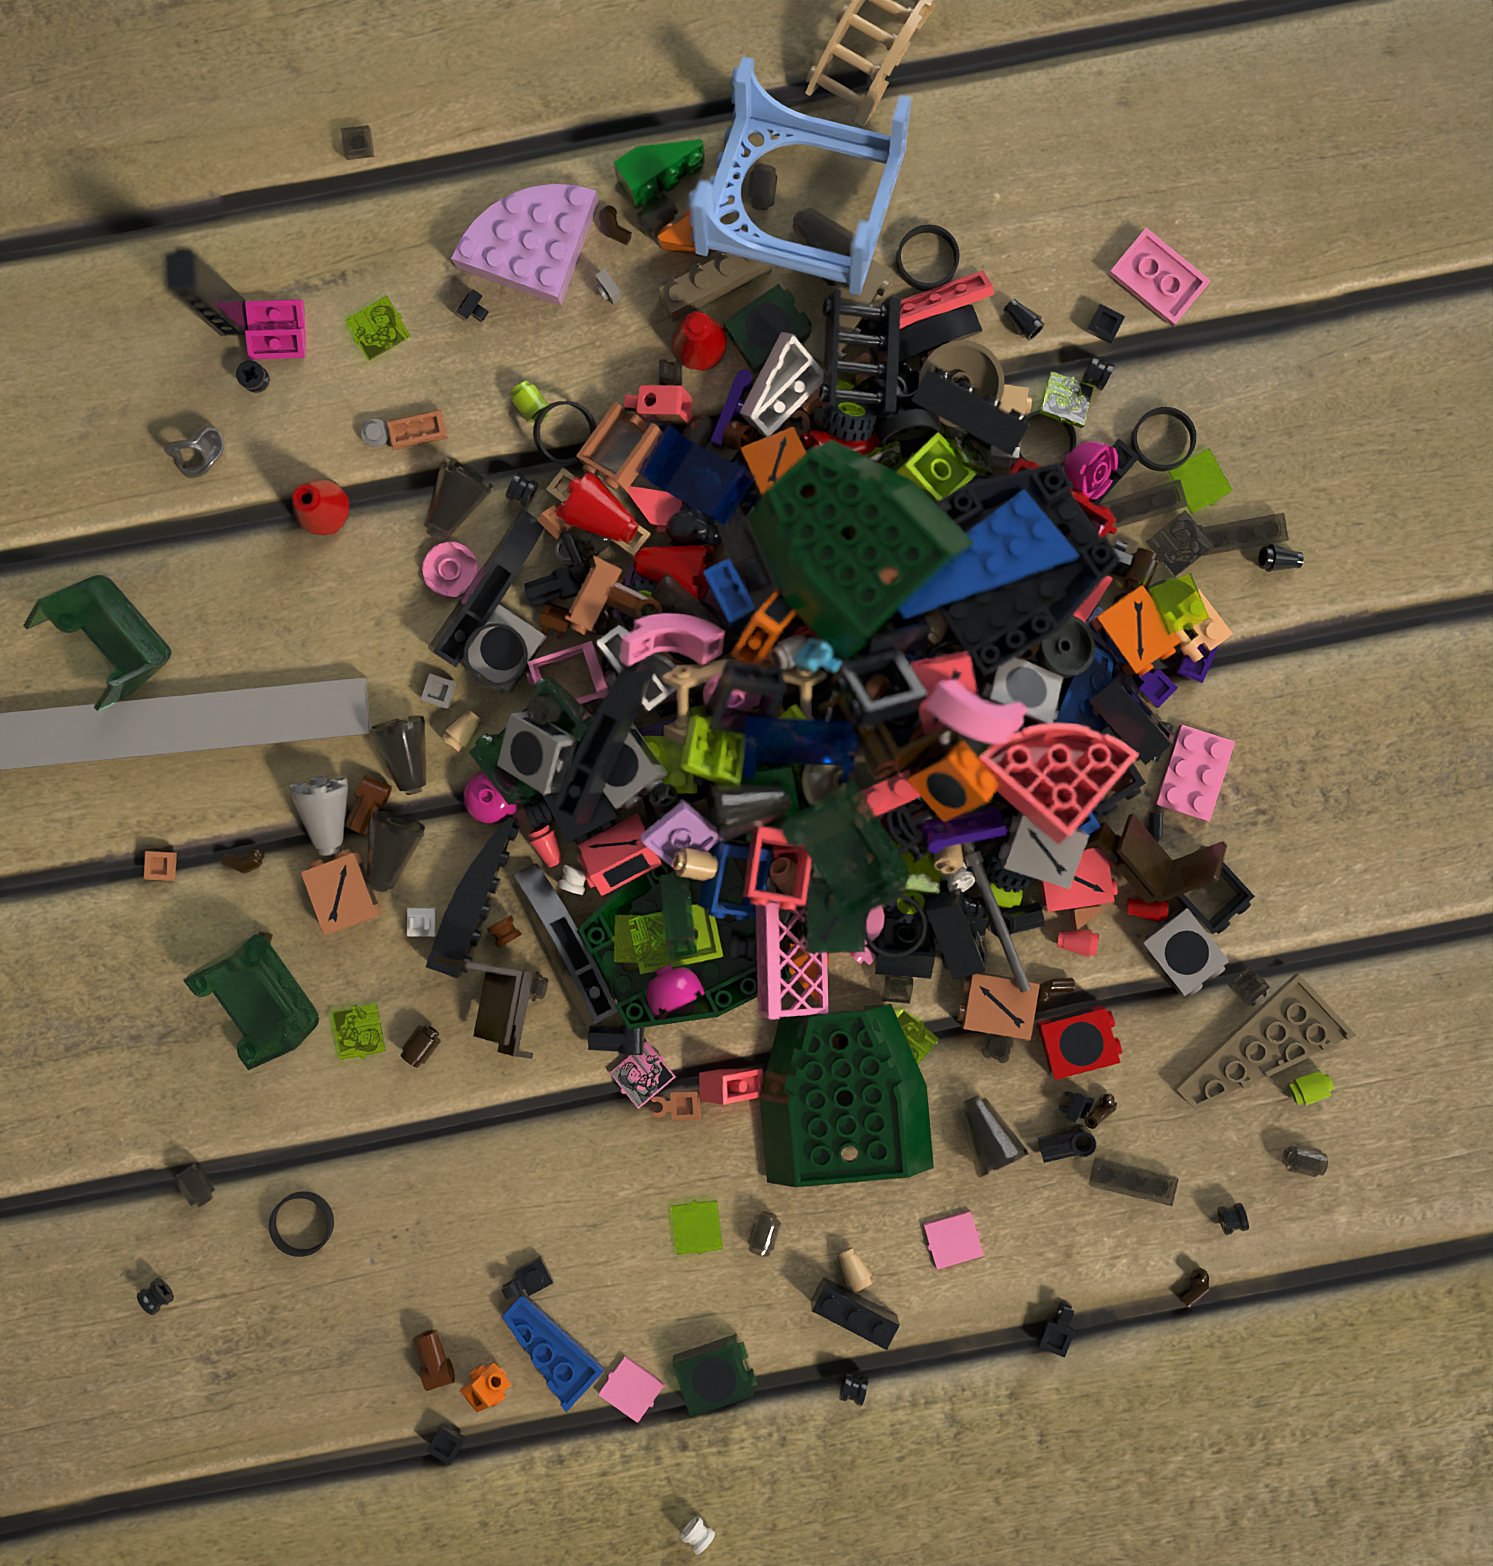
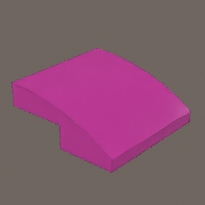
(275, 329)

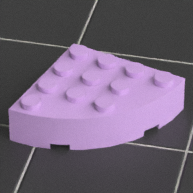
(530, 239)

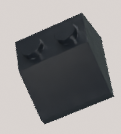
(898, 938)

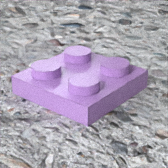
(678, 830)

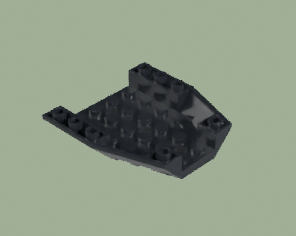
(1027, 611)

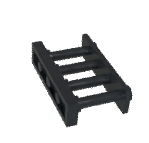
(885, 342)

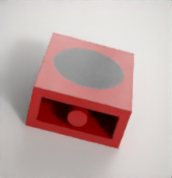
(1079, 1041)

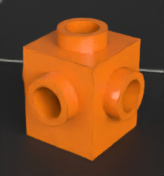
(485, 1386)

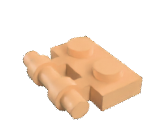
(1208, 633)

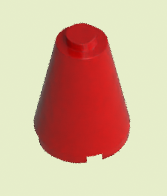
(699, 341)
(680, 562)

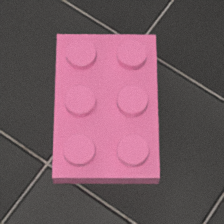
(1159, 277)
(1194, 773)

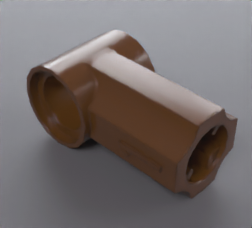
(630, 601)
(370, 796)
(435, 1367)

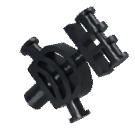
(911, 823)

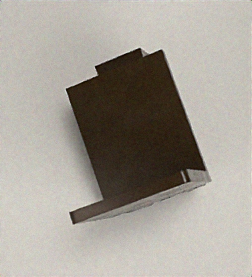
(880, 749)
(1150, 867)
(501, 1005)

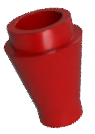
(1153, 911)

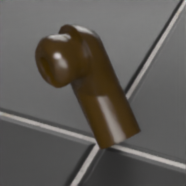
(245, 863)
(1102, 1111)

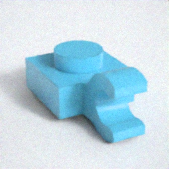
(816, 654)

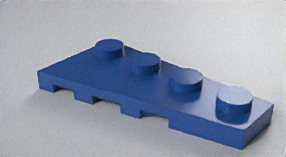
(552, 1351)

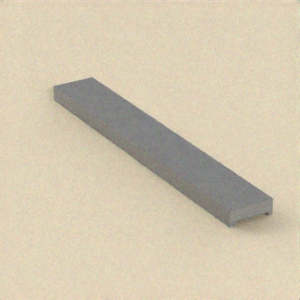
(184, 723)

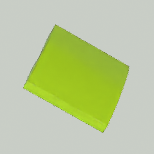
(713, 753)

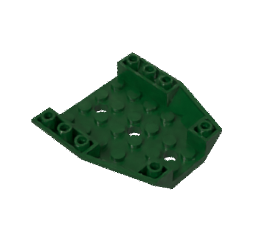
(838, 581)
(724, 980)
(810, 1128)

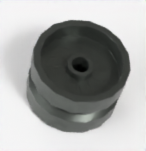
(1068, 650)

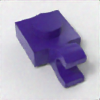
(1156, 687)

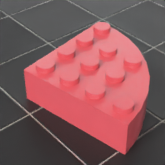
(1057, 773)

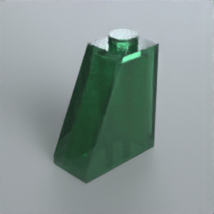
(678, 916)

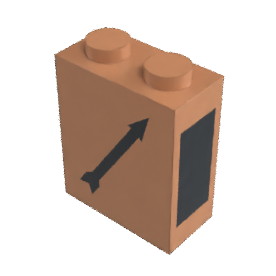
(340, 891)
(997, 1005)

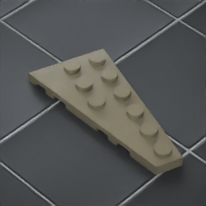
(1274, 1037)

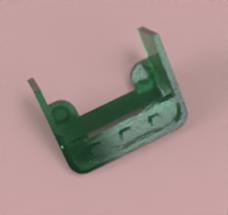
(113, 626)

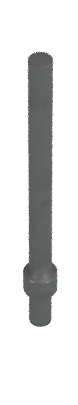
(973, 859)

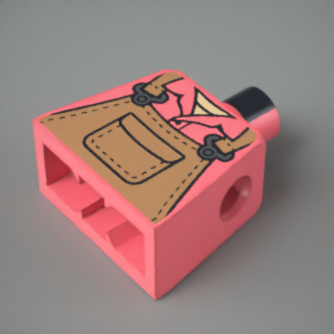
(661, 404)

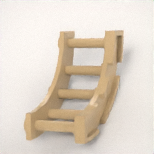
(896, 45)
(685, 677)

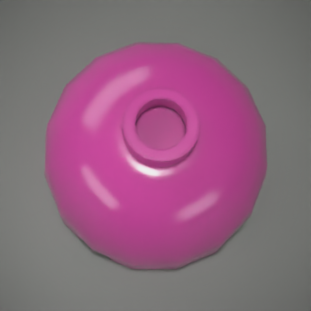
(1090, 467)
(485, 801)
(672, 988)

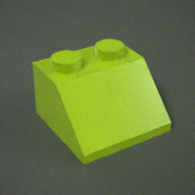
(936, 469)

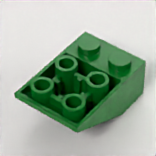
(657, 168)

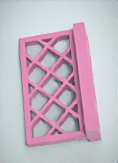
(770, 965)

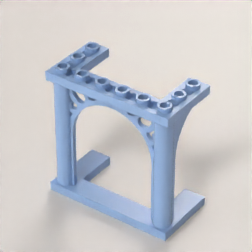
(761, 114)

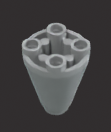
(322, 811)

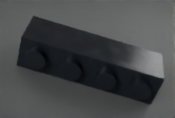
(970, 411)

